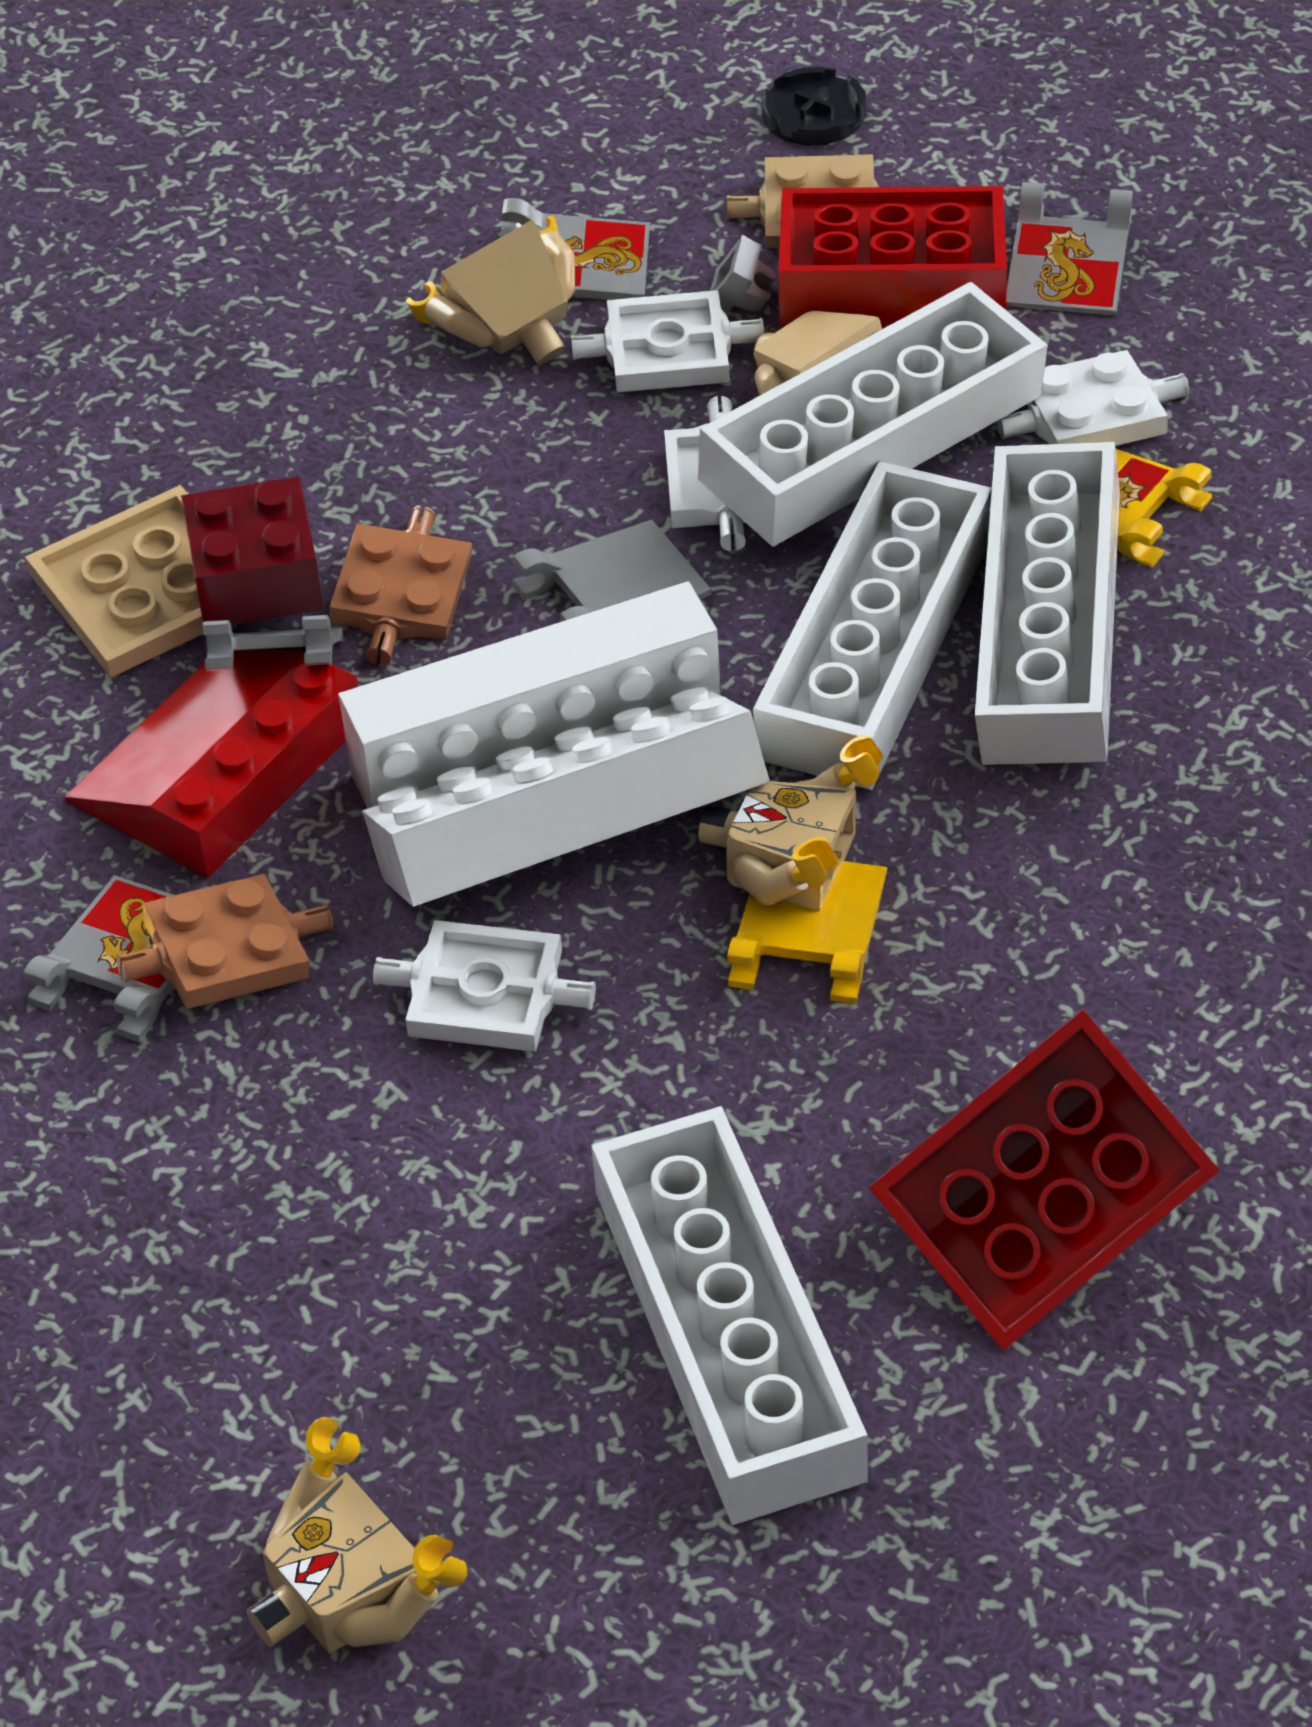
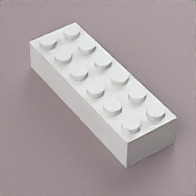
(882, 400)
(1049, 605)
(874, 619)
(527, 690)
(564, 794)
(730, 1316)

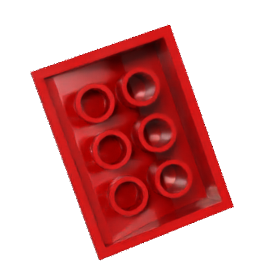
(888, 248)
(219, 756)
(1043, 1179)

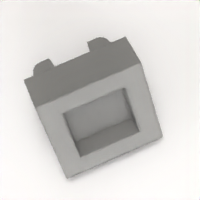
(743, 278)

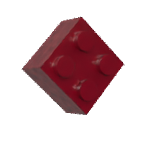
(252, 551)

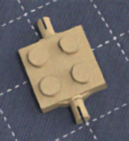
(799, 172)

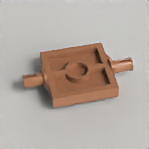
(400, 583)
(225, 941)

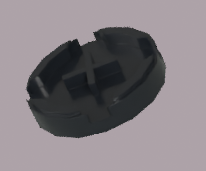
(813, 106)

